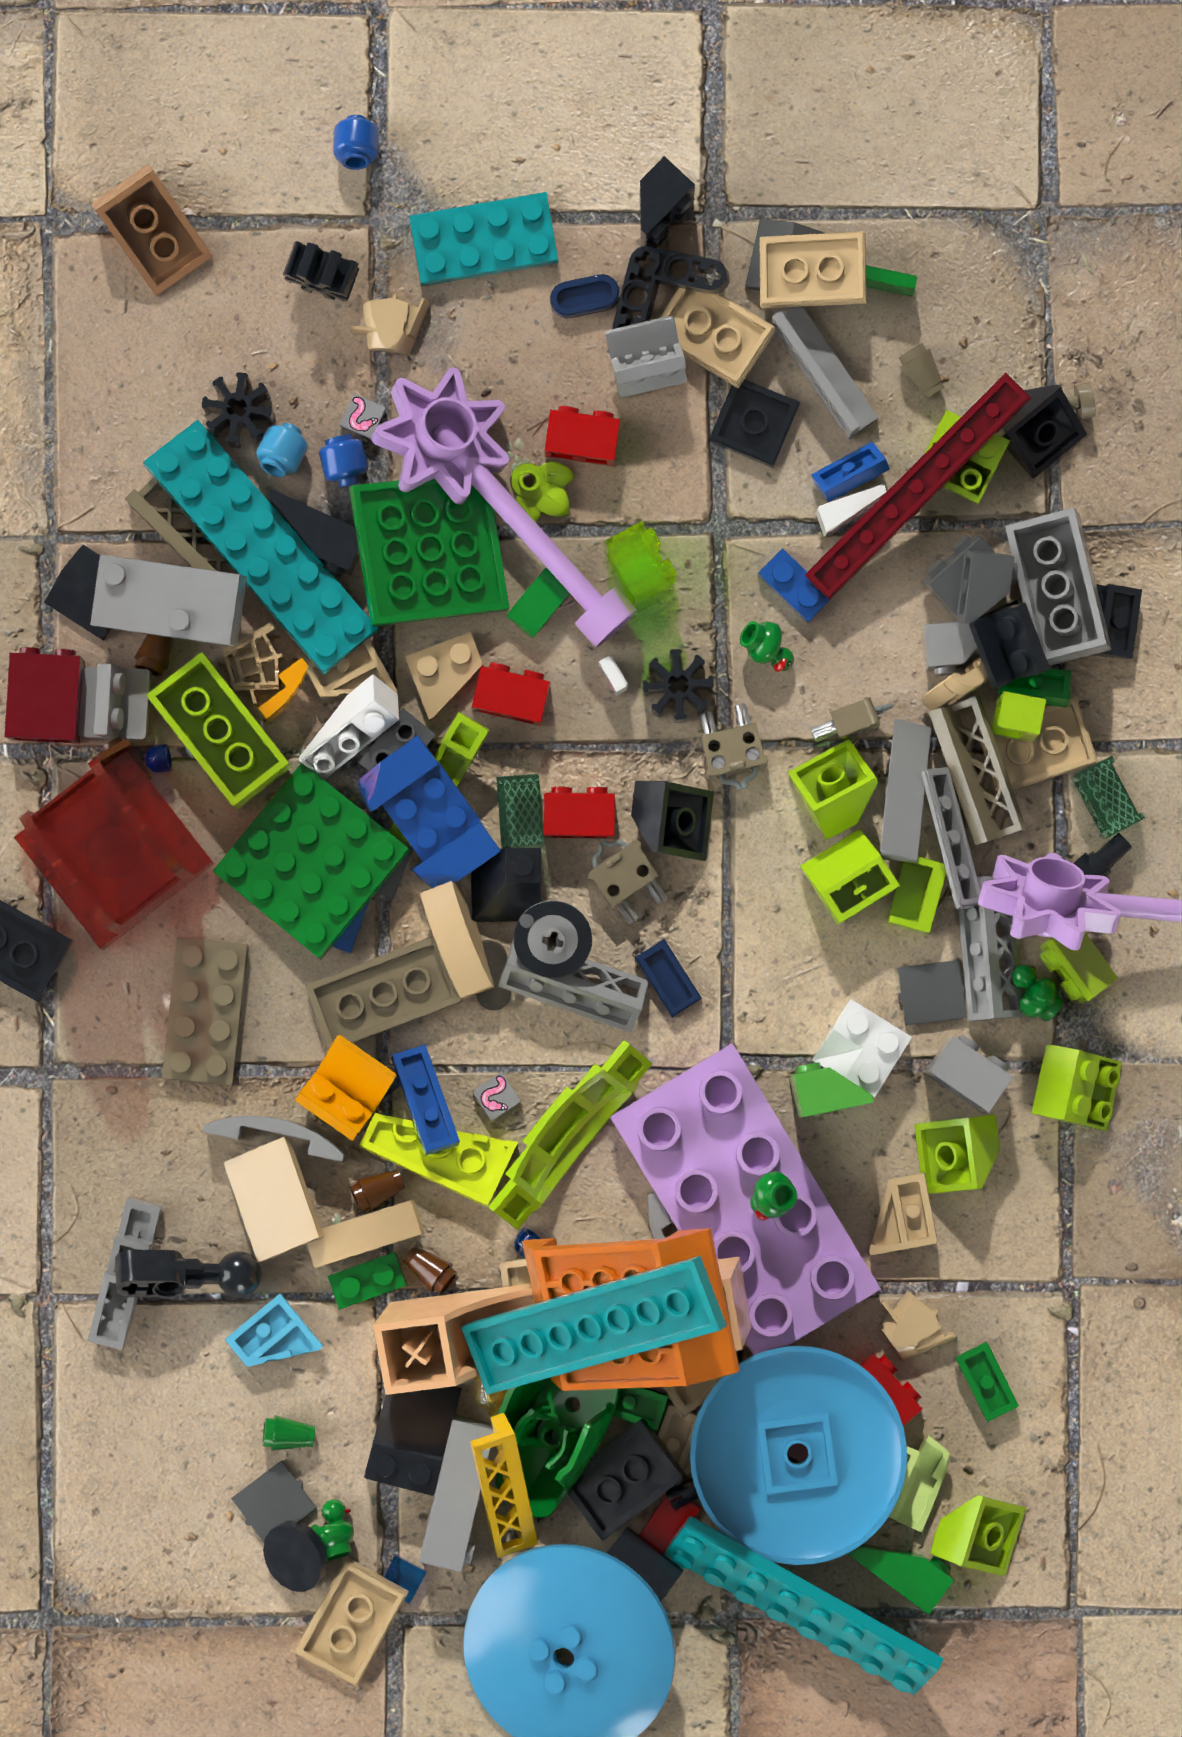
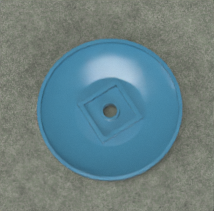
(810, 1507)
(577, 1603)

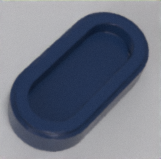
(584, 296)

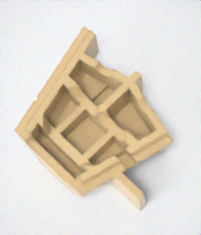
(392, 324)
(254, 663)
(956, 686)
(913, 1327)

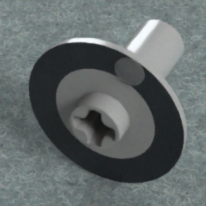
(555, 954)

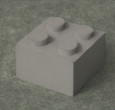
(969, 1074)

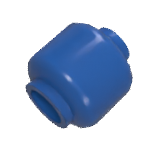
(355, 142)
(343, 460)

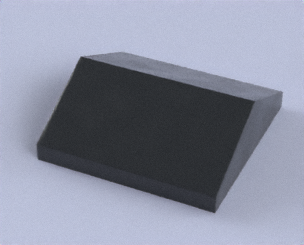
(75, 590)

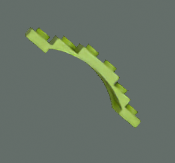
(566, 1132)

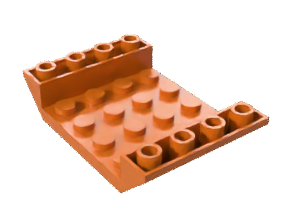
(574, 1267)

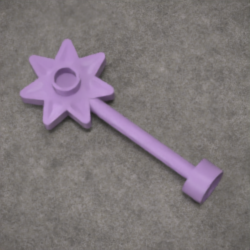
(449, 441)
(1062, 903)

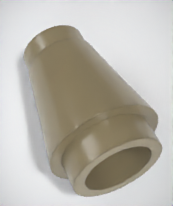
(922, 370)

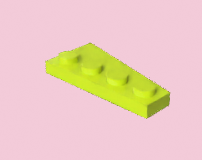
(467, 1169)

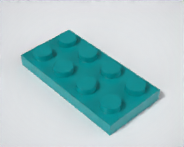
(483, 239)

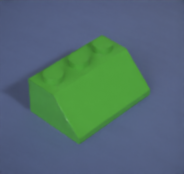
(824, 1091)

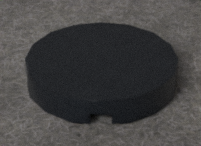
(295, 1556)

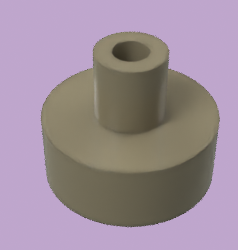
(1083, 401)

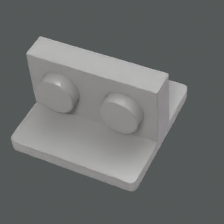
(646, 356)
(115, 702)

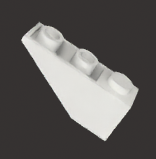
(353, 726)

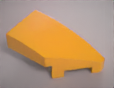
(293, 680)

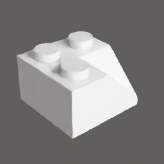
(862, 1047)

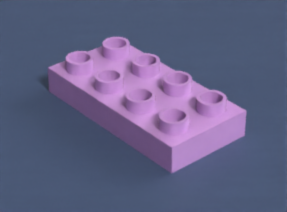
(702, 1152)

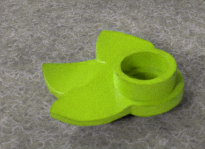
(547, 491)

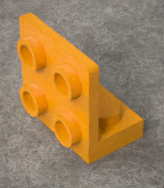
(346, 1088)

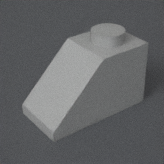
(947, 646)

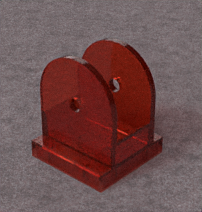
(112, 848)

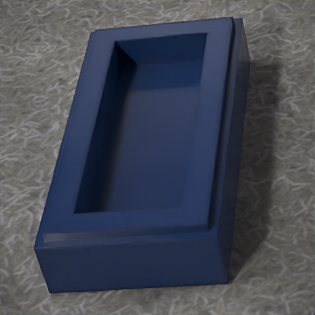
(668, 978)

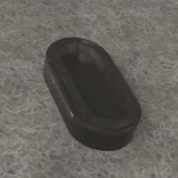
(496, 997)

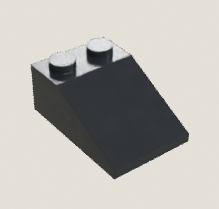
(412, 1438)

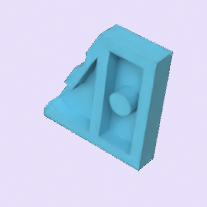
(273, 1335)

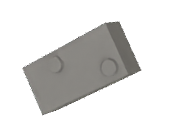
(1059, 585)
(168, 600)
(455, 1498)

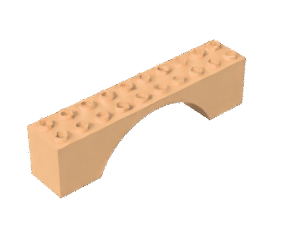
(424, 1341)

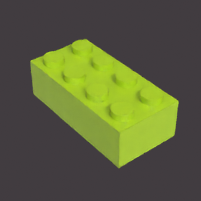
(219, 731)

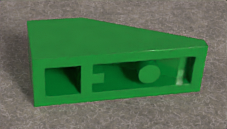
(908, 1573)

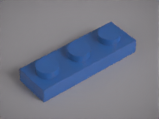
(425, 1100)

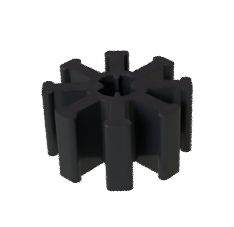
(321, 271)
(242, 399)
(679, 697)

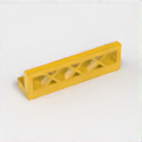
(512, 1490)

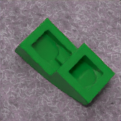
(538, 603)

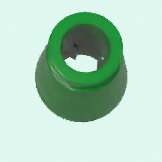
(287, 1434)

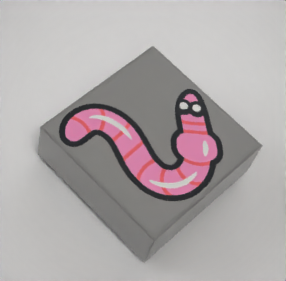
(362, 416)
(496, 1096)

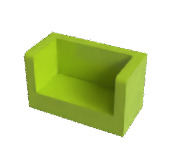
(1018, 716)
(917, 895)

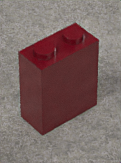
(44, 696)

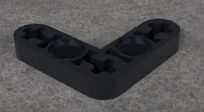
(661, 274)

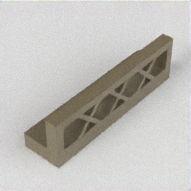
(166, 530)
(965, 772)

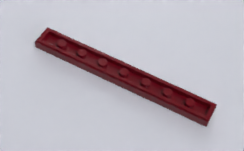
(918, 486)

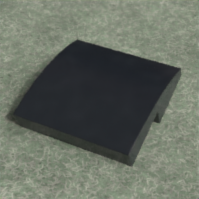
(1121, 614)

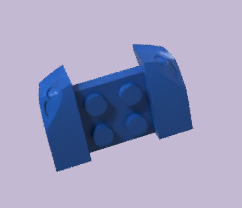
(429, 813)

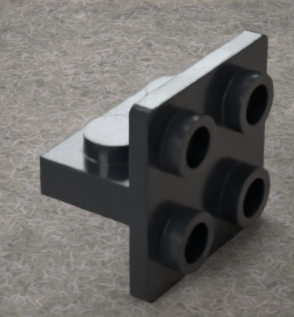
(1008, 644)

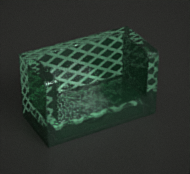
(1106, 798)
(520, 811)

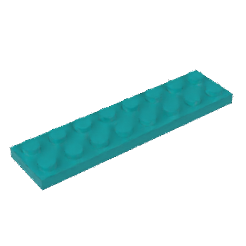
(260, 546)
(594, 1325)
(803, 1606)

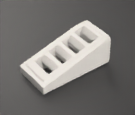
(840, 512)

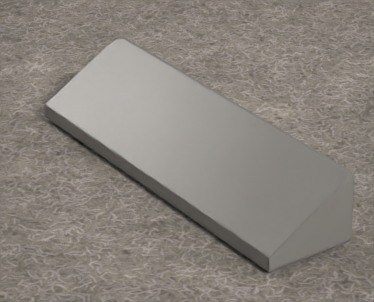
(905, 791)
(952, 837)

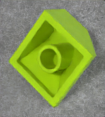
(835, 788)
(957, 1152)
(979, 1534)

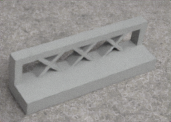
(824, 371)
(981, 962)
(576, 994)

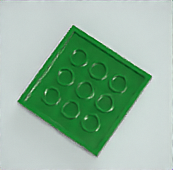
(427, 553)
(311, 861)

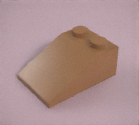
(152, 229)

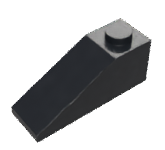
(326, 536)

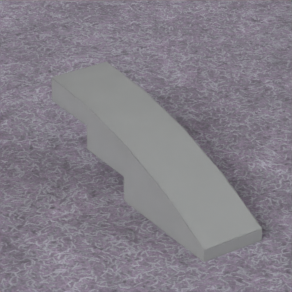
(114, 1311)

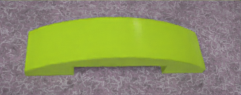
(456, 752)

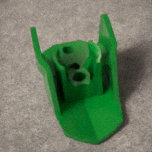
(554, 1437)

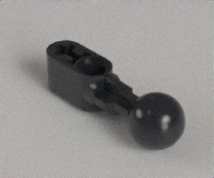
(169, 1274)

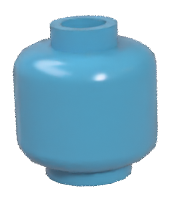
(281, 450)

